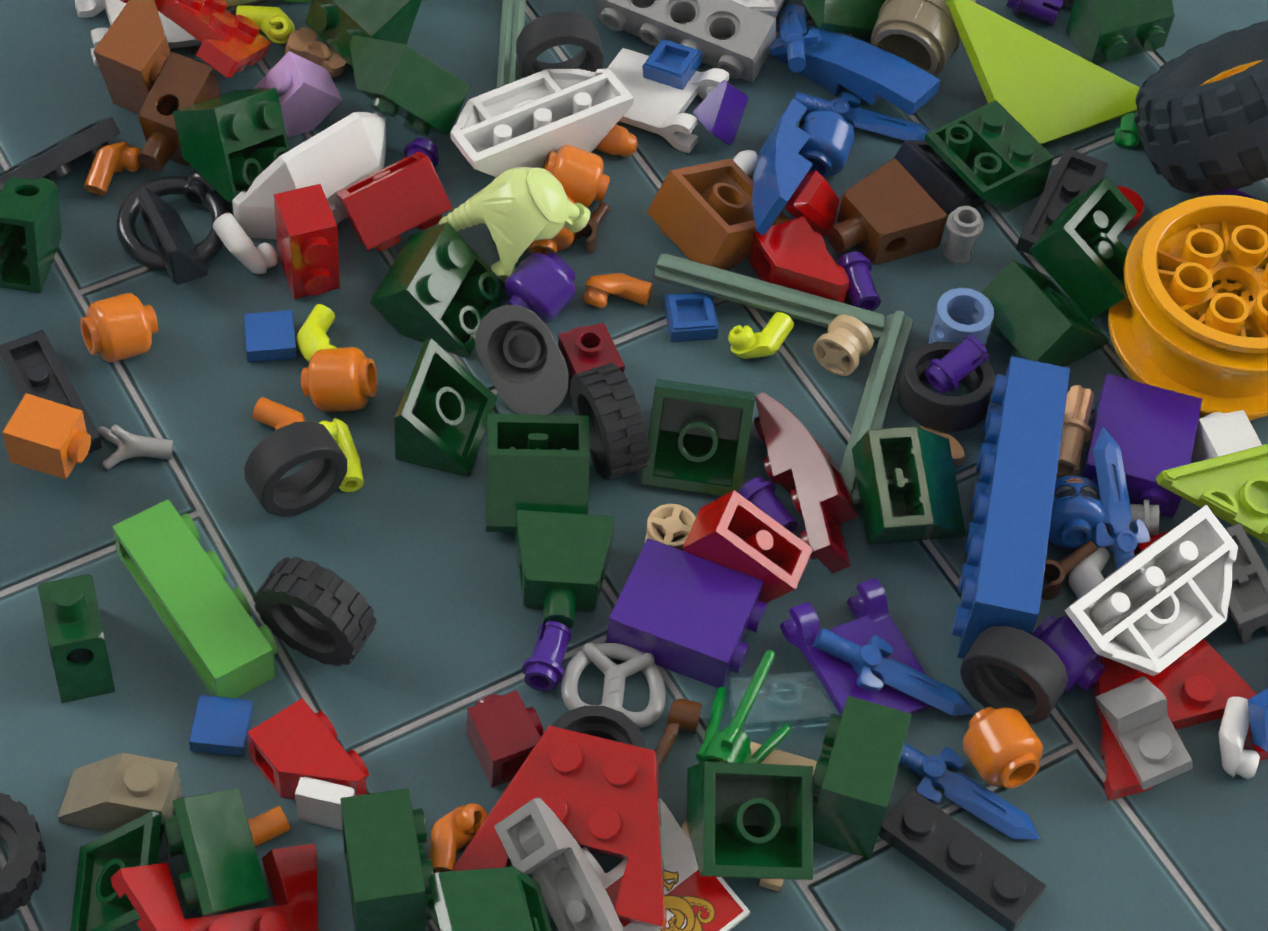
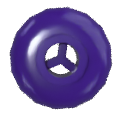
(542, 285)
(1073, 649)

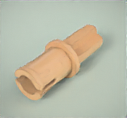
(1075, 430)

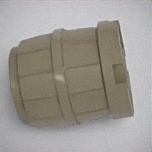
(917, 32)

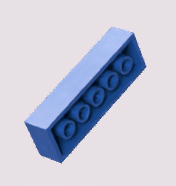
(1012, 501)

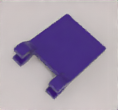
(837, 675)

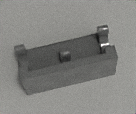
(1249, 587)

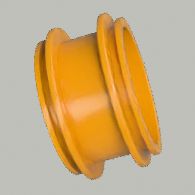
(1192, 307)

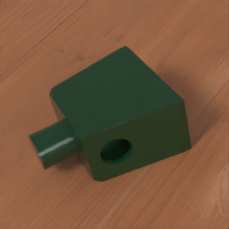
(28, 220)
(562, 561)
(75, 623)

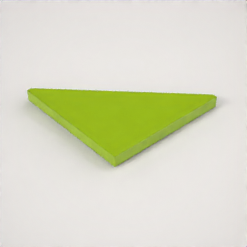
(1036, 79)
(1229, 485)

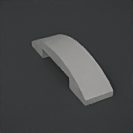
(568, 882)

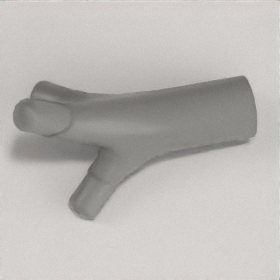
(134, 446)

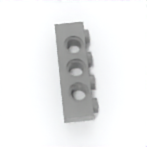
(747, 29)

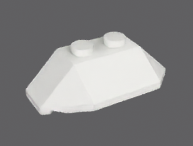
(537, 115)
(330, 158)
(1161, 597)

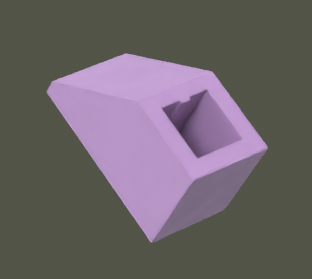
(303, 92)

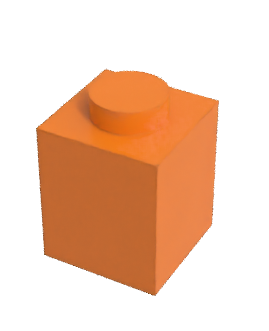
(46, 436)

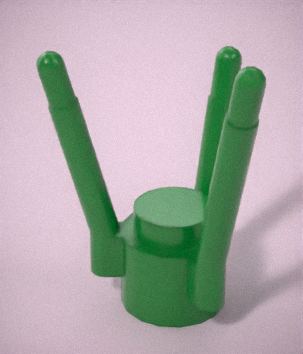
(731, 742)

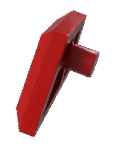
(815, 202)

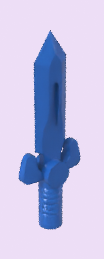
(794, 37)
(865, 118)
(1115, 503)
(869, 660)
(965, 792)

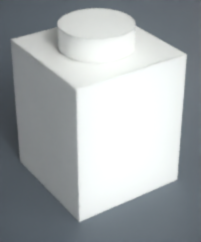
(1223, 434)

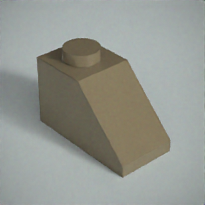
(119, 791)

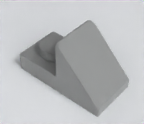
(1144, 731)

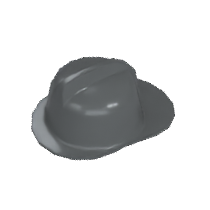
(522, 360)

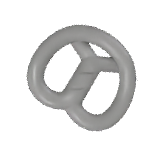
(615, 679)

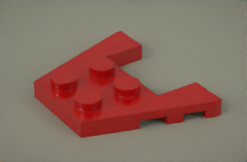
(226, 39)
(1195, 693)
(605, 800)
(290, 877)

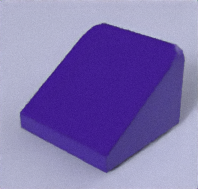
(722, 111)

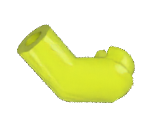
(272, 21)
(313, 332)
(760, 344)
(340, 432)

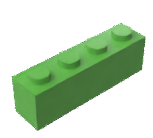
(195, 600)

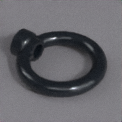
(196, 191)

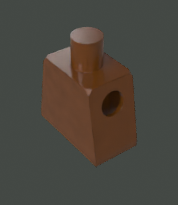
(177, 86)
(888, 217)

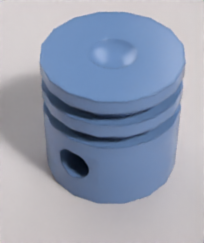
(961, 314)

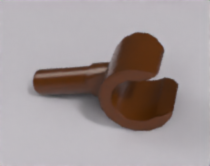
(592, 226)
(1056, 570)
(683, 716)

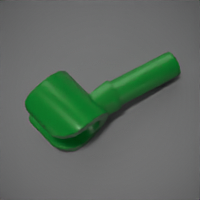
(1127, 134)

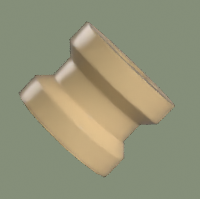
(843, 345)
(670, 522)

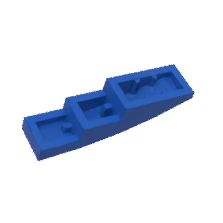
(866, 71)
(779, 167)

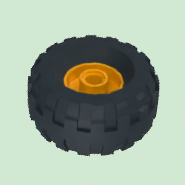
(1209, 114)

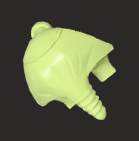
(518, 209)

